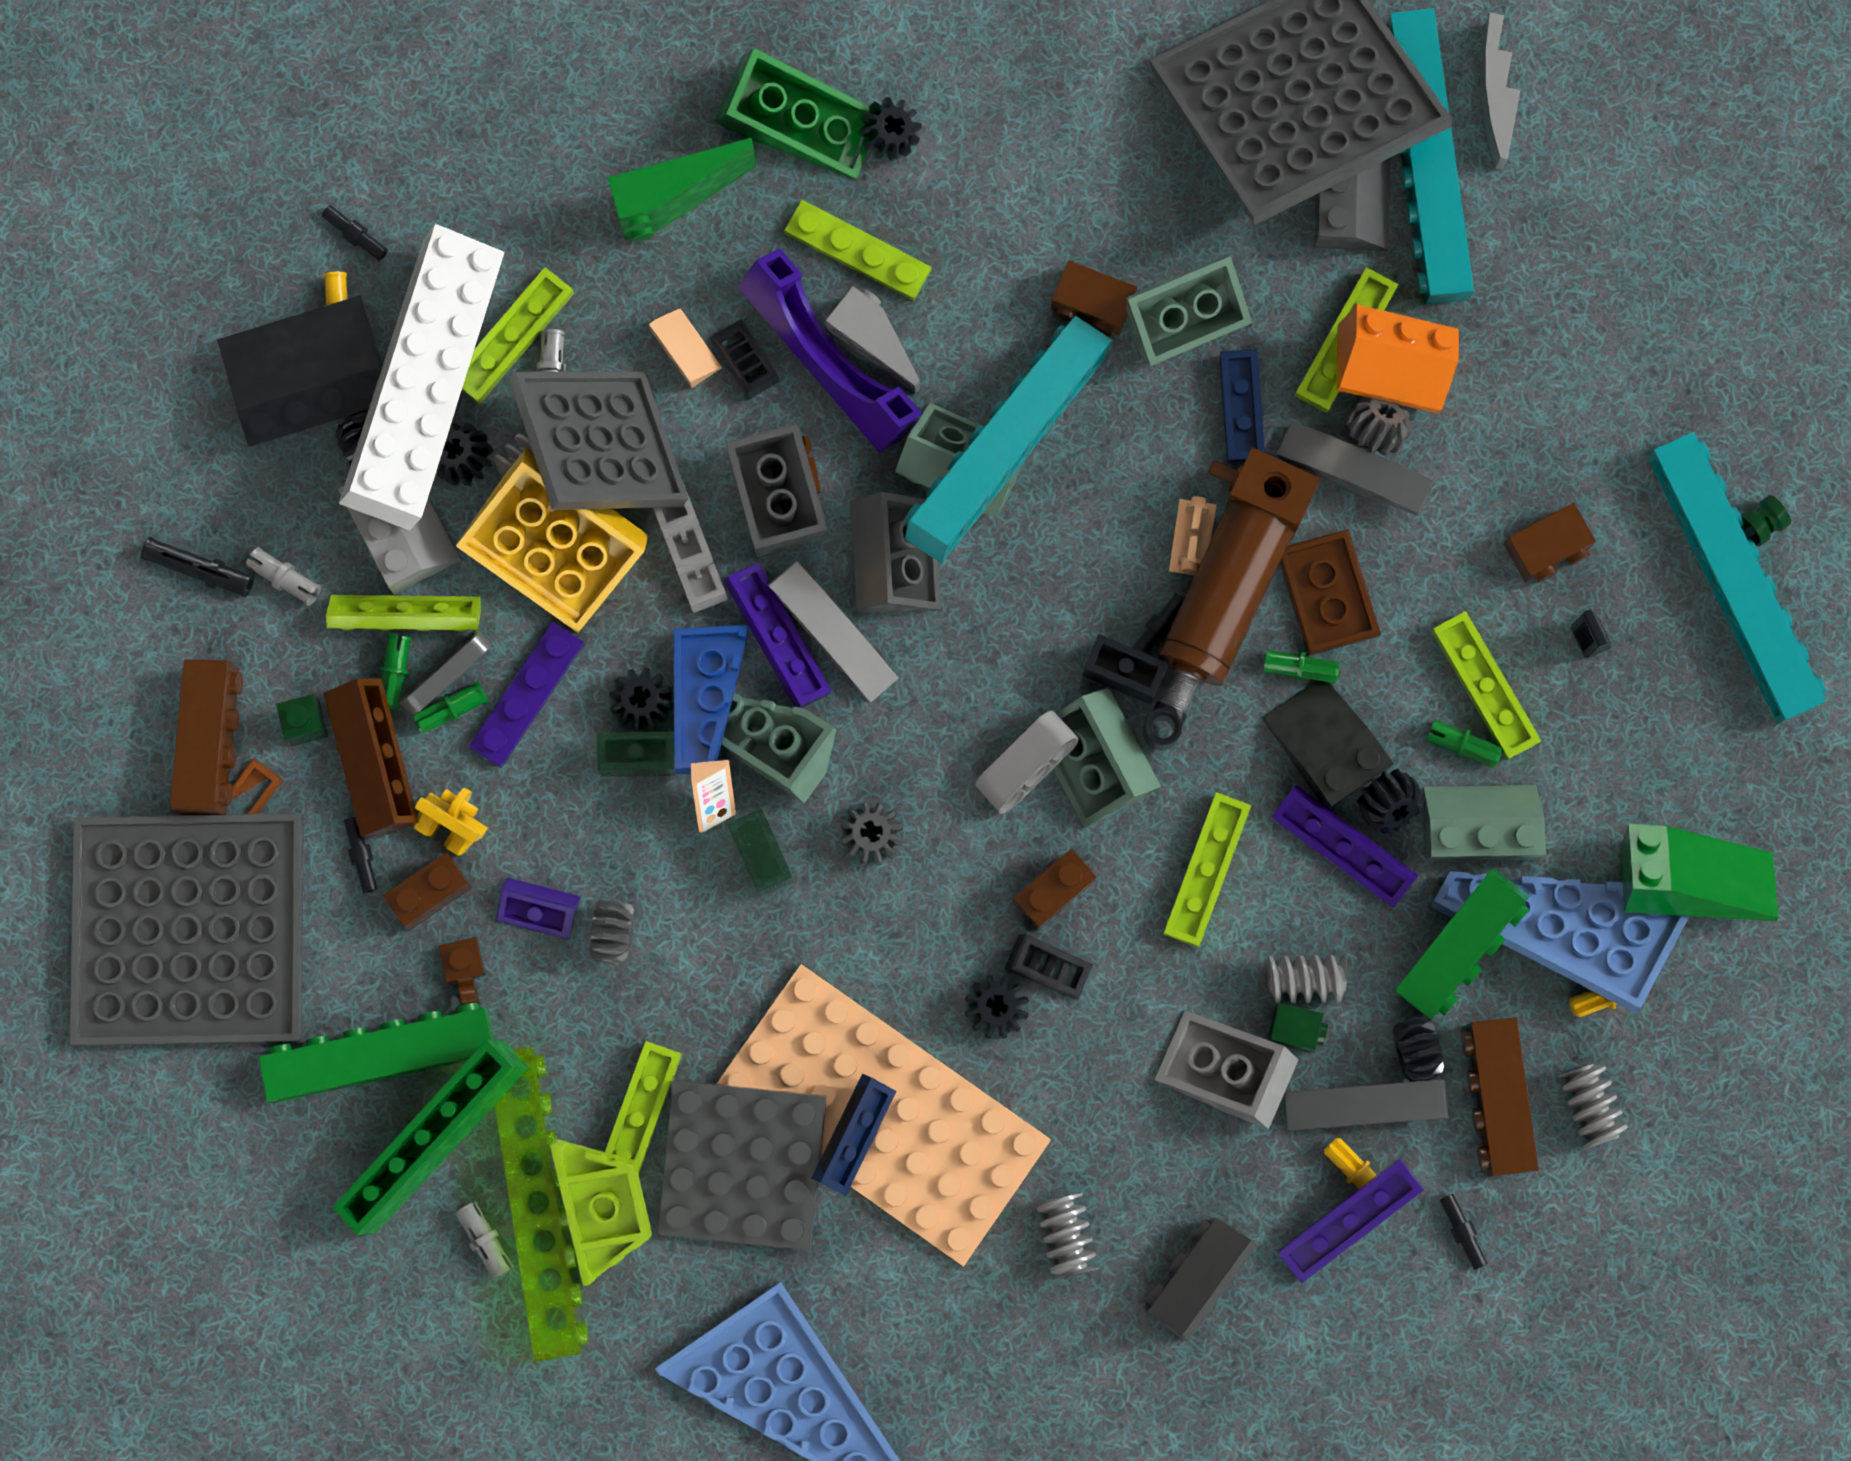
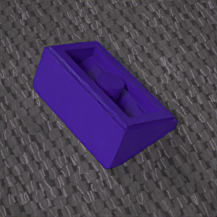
(537, 908)

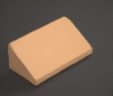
(685, 347)

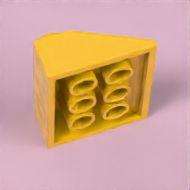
(551, 556)

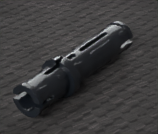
(237, 582)

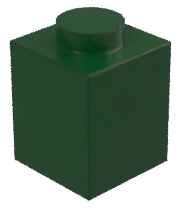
(302, 720)
(1297, 1028)

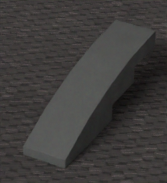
(1355, 468)
(1366, 1105)

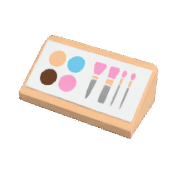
(712, 793)

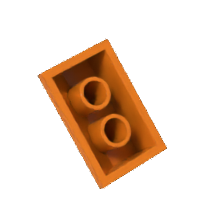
(1396, 358)

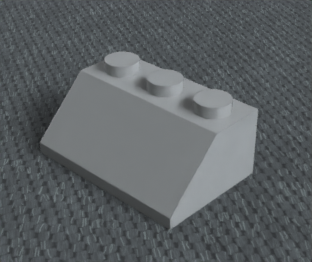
(406, 554)

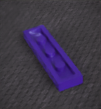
(777, 636)
(527, 695)
(1344, 846)
(1350, 1220)

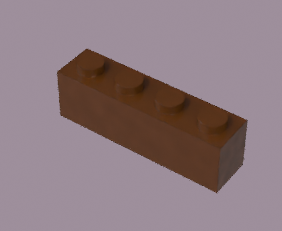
(205, 737)
(371, 757)
(1501, 1097)

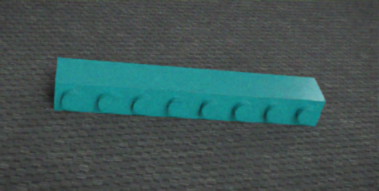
(1433, 176)
(1007, 439)
(1737, 578)

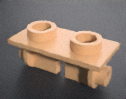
(1191, 534)

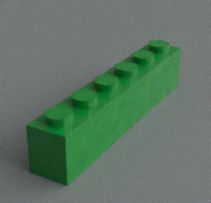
(374, 1055)
(430, 1137)

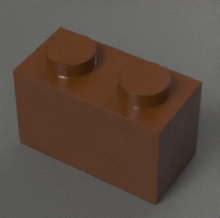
(1092, 298)
(1550, 543)
(1054, 889)
(427, 891)

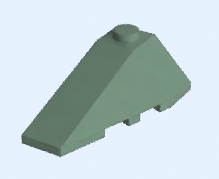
(780, 743)

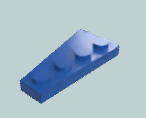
(704, 686)

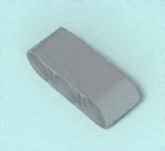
(1027, 762)

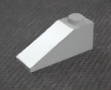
(866, 329)

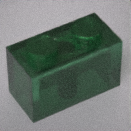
(635, 754)
(760, 852)

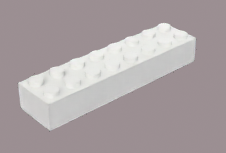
(422, 378)

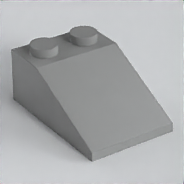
(1227, 1069)

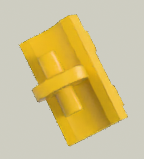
(453, 813)

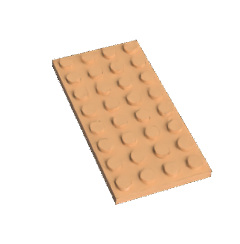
(944, 1147)

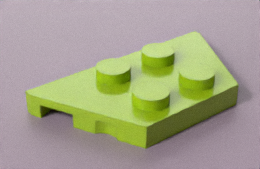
(601, 1206)

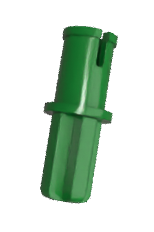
(1301, 666)
(395, 668)
(450, 707)
(1465, 744)

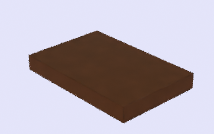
(1329, 593)

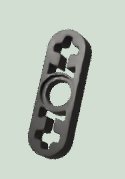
(444, 672)

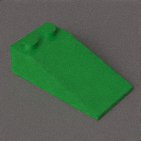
(794, 114)
(667, 190)
(1695, 875)

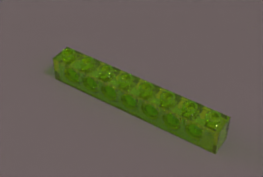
(545, 1340)

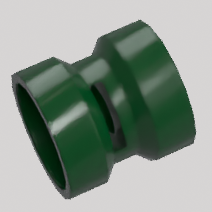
(1766, 519)

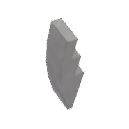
(1497, 100)
(691, 555)
(833, 631)

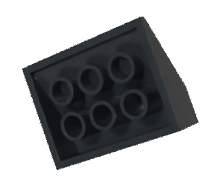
(302, 370)

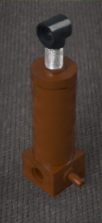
(1230, 581)

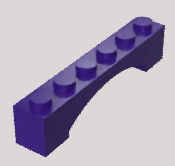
(778, 295)

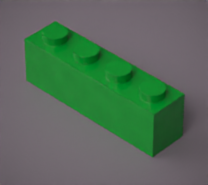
(1463, 943)

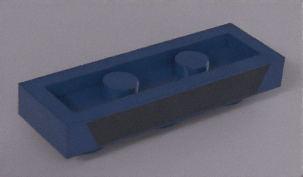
(1241, 403)
(854, 1134)

